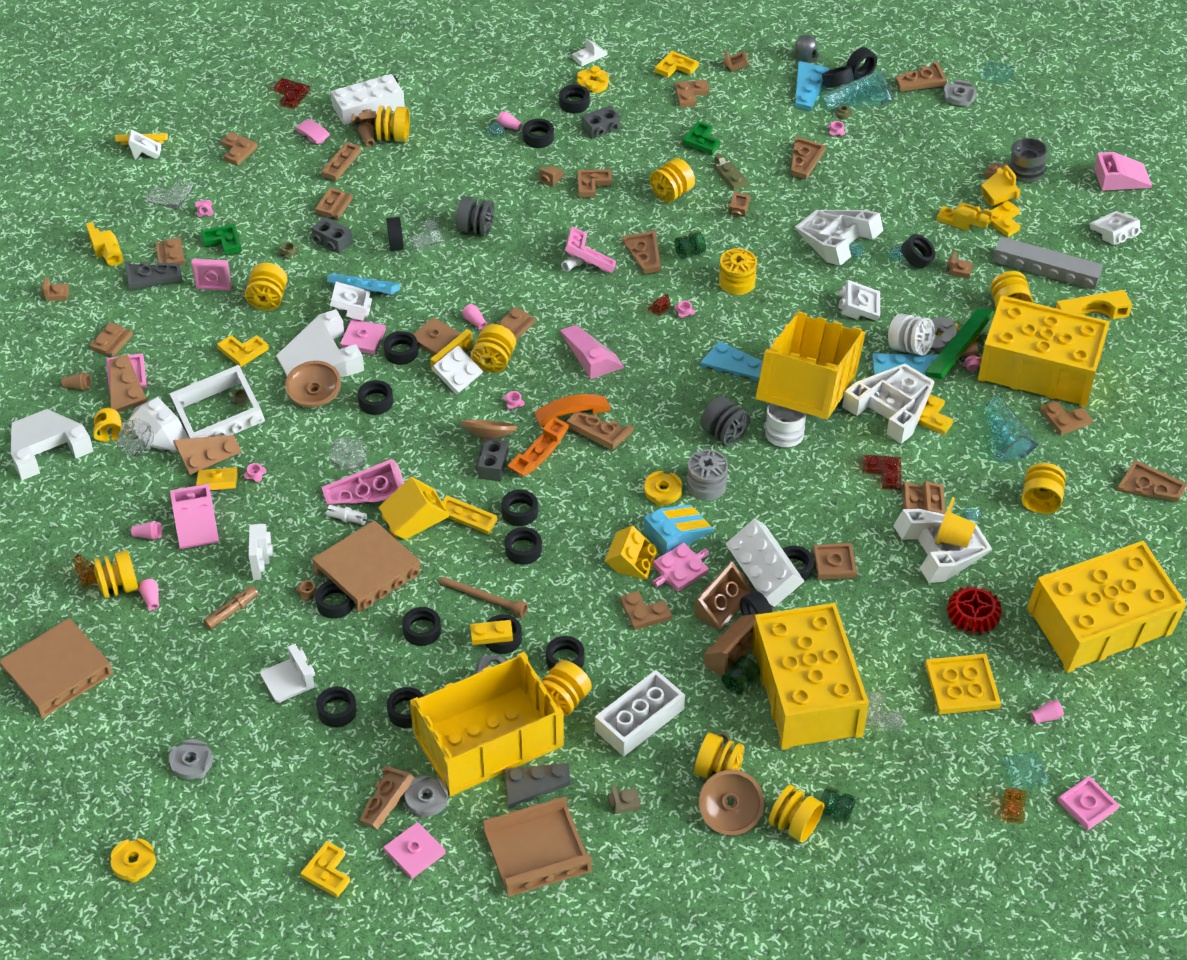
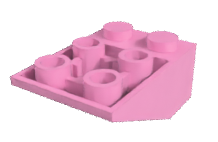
(1120, 172)
(194, 516)

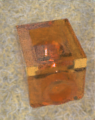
(85, 570)
(1014, 805)

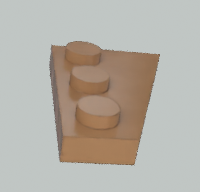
(924, 78)
(805, 157)
(644, 250)
(124, 385)
(602, 432)
(206, 451)
(1152, 483)
(388, 793)

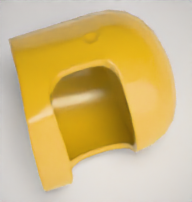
(105, 419)

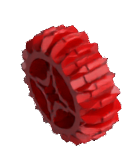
(985, 605)

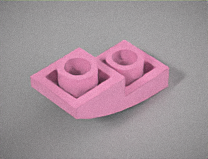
(313, 131)

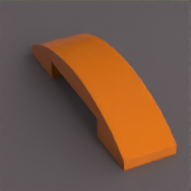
(571, 404)
(540, 449)

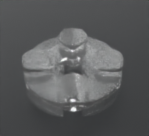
(127, 433)
(348, 462)

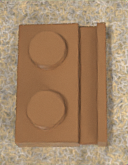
(366, 116)
(333, 203)
(170, 251)
(517, 322)
(111, 340)

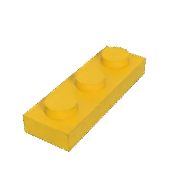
(124, 139)
(464, 341)
(469, 515)

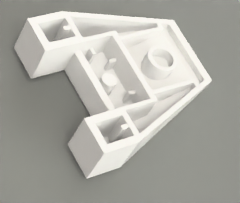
(833, 231)
(317, 344)
(896, 395)
(41, 433)
(942, 559)

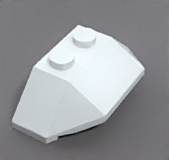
(163, 423)

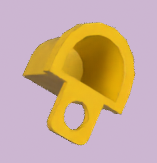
(1000, 187)
(955, 529)

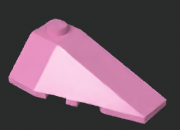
(591, 354)
(368, 485)

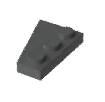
(146, 275)
(532, 781)

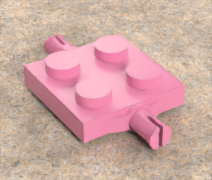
(680, 567)

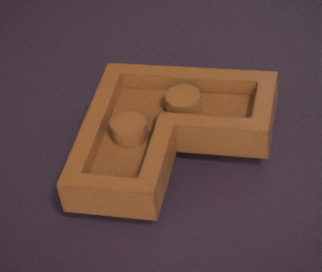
(688, 90)
(239, 148)
(590, 178)
(1063, 421)
(644, 615)

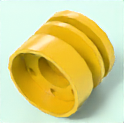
(389, 123)
(672, 180)
(737, 271)
(1012, 285)
(266, 286)
(493, 348)
(1043, 488)
(116, 574)
(567, 685)
(715, 758)
(796, 813)

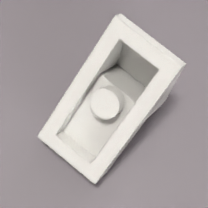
(589, 54)
(141, 143)

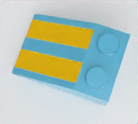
(675, 526)

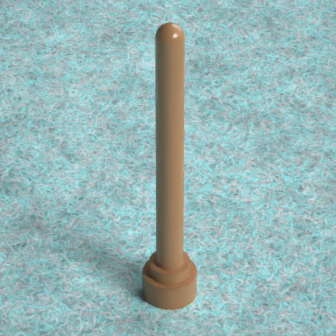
(519, 607)

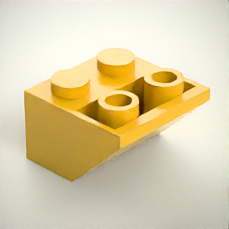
(631, 553)

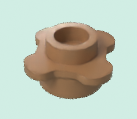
(303, 587)

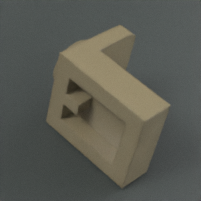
(624, 800)

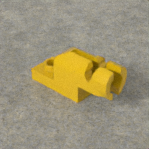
(965, 216)
(105, 245)

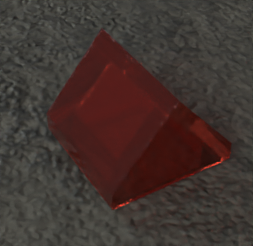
(660, 305)

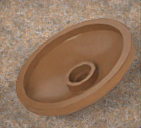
(311, 377)
(488, 429)
(742, 813)

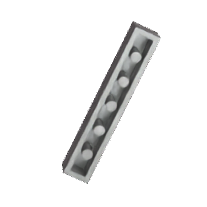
(1047, 263)

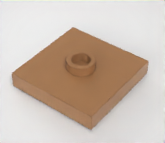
(435, 336)
(834, 561)

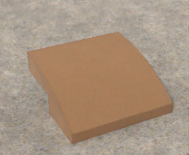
(925, 497)

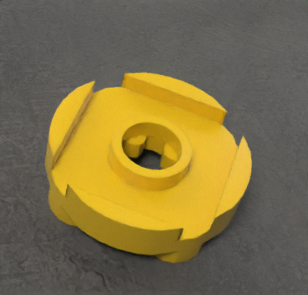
(586, 79)
(663, 496)
(132, 871)

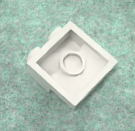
(1116, 227)
(352, 299)
(859, 301)
(259, 549)

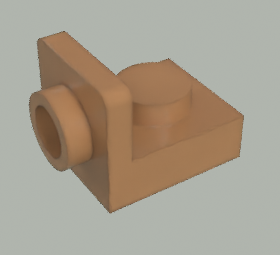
(550, 175)
(959, 267)
(54, 292)

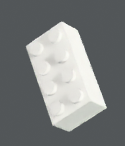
(367, 95)
(764, 562)
(639, 713)

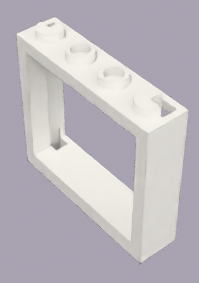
(212, 386)

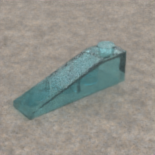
(865, 91)
(1008, 433)

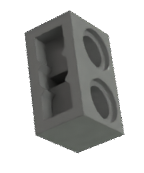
(600, 122)
(331, 235)
(492, 459)

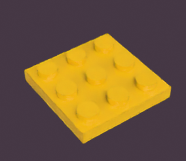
(962, 684)

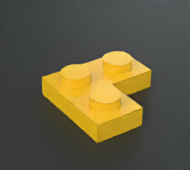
(676, 61)
(1003, 216)
(242, 353)
(932, 418)
(322, 870)

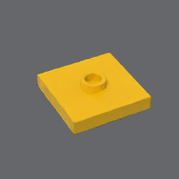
(218, 478)

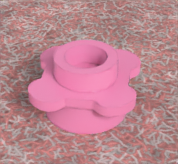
(836, 128)
(204, 203)
(684, 309)
(972, 363)
(513, 400)
(255, 472)

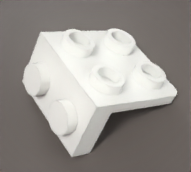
(290, 676)

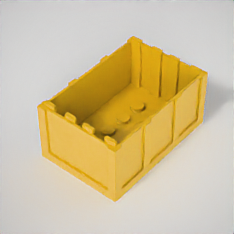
(1043, 350)
(810, 365)
(1106, 605)
(809, 675)
(487, 724)

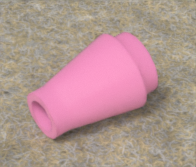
(509, 121)
(473, 315)
(150, 530)
(149, 592)
(1049, 711)

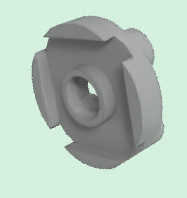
(952, 94)
(948, 328)
(190, 770)
(426, 807)

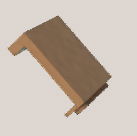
(367, 565)
(56, 667)
(536, 846)

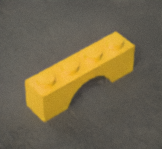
(1113, 304)

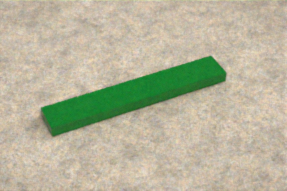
(959, 343)

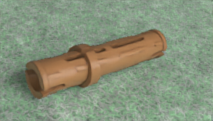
(238, 602)

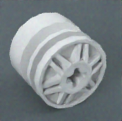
(911, 334)
(784, 426)

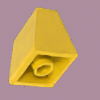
(412, 509)

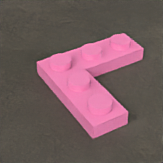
(576, 247)

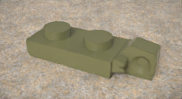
(729, 173)

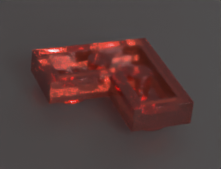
(293, 92)
(887, 466)

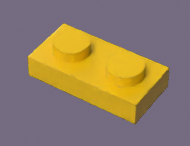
(491, 632)

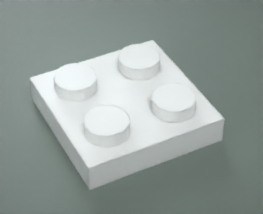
(457, 370)

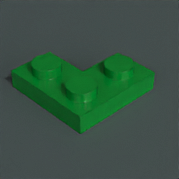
(699, 140)
(222, 235)

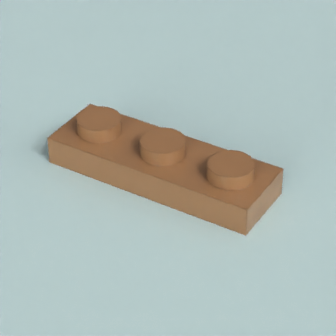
(341, 161)

